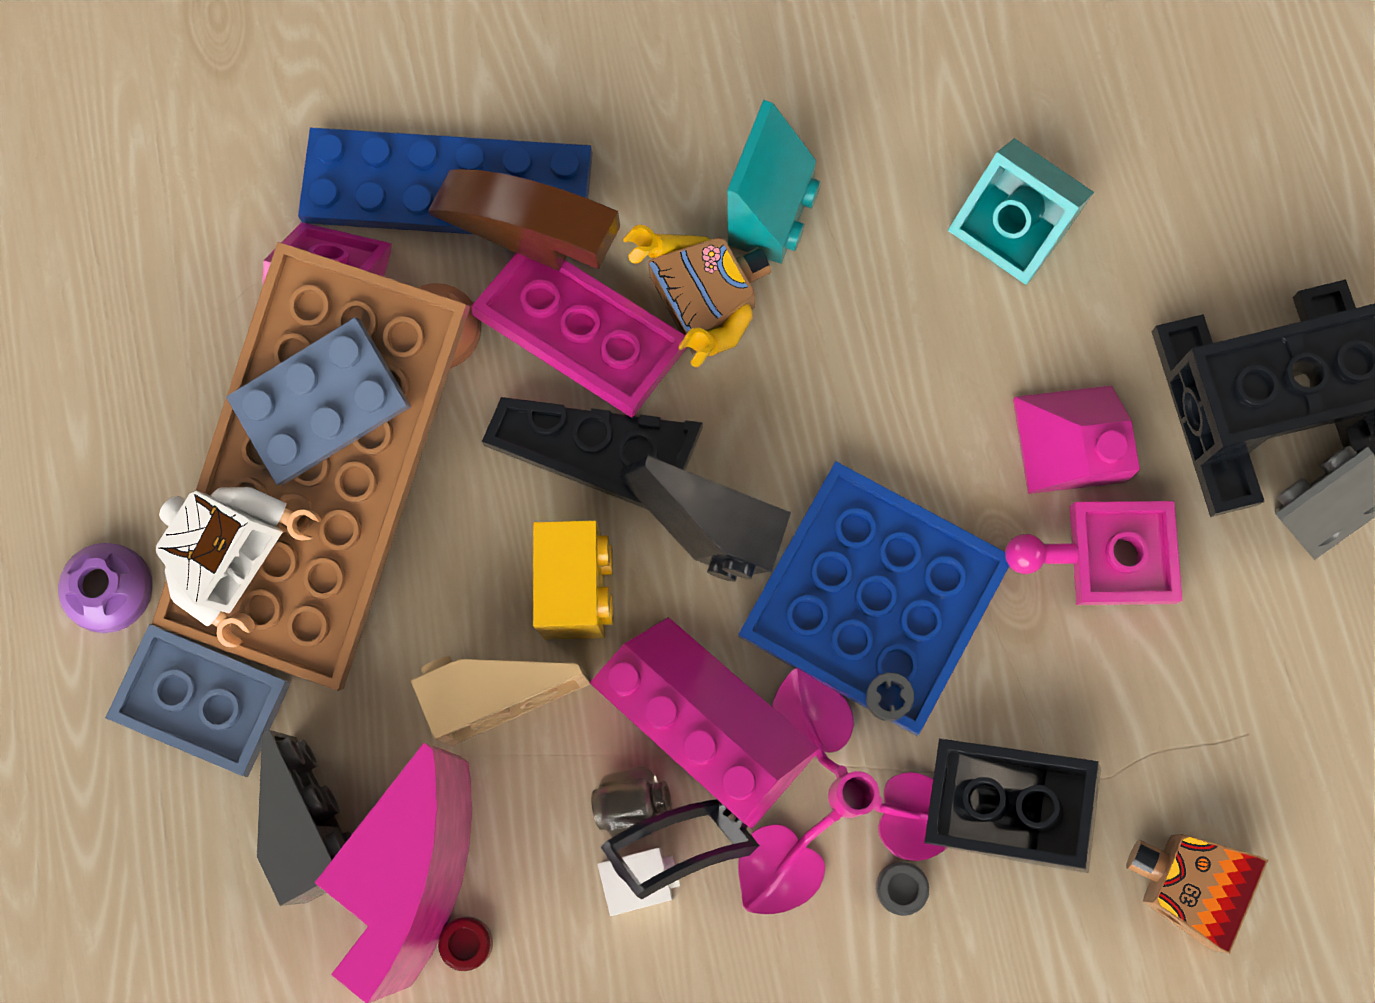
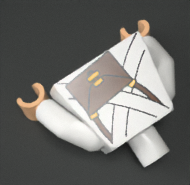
(218, 547)

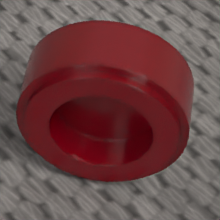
(465, 943)

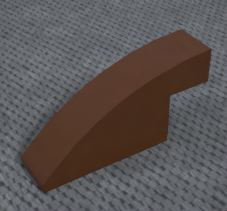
(527, 217)

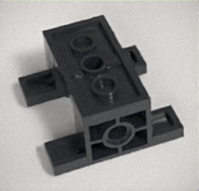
(1246, 392)

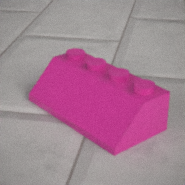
(705, 719)

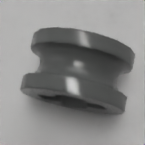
(906, 696)

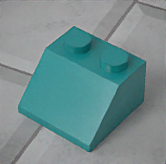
(1020, 210)

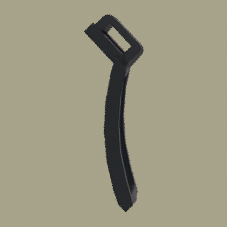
(736, 831)

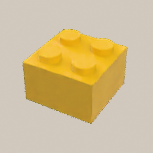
(570, 580)

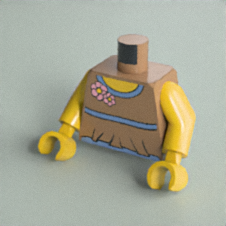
(701, 286)

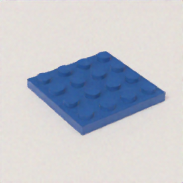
(875, 592)

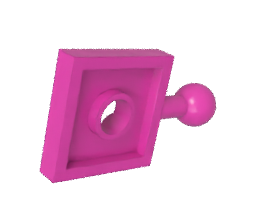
(1097, 573)

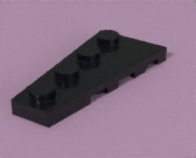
(586, 443)

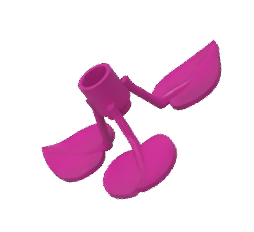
(785, 871)

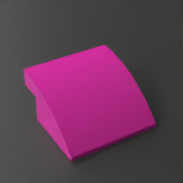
(403, 873)

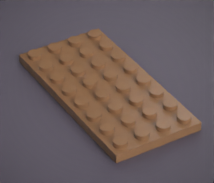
(318, 592)

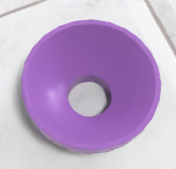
(126, 593)

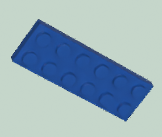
(395, 176)

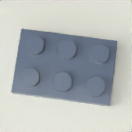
(318, 401)
(198, 700)

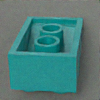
(771, 187)

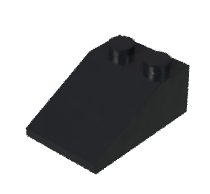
(710, 520)
(1014, 804)

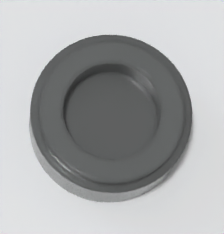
(902, 888)

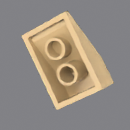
(478, 695)

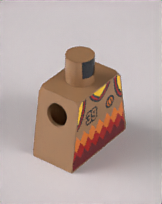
(1199, 886)

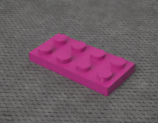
(581, 329)

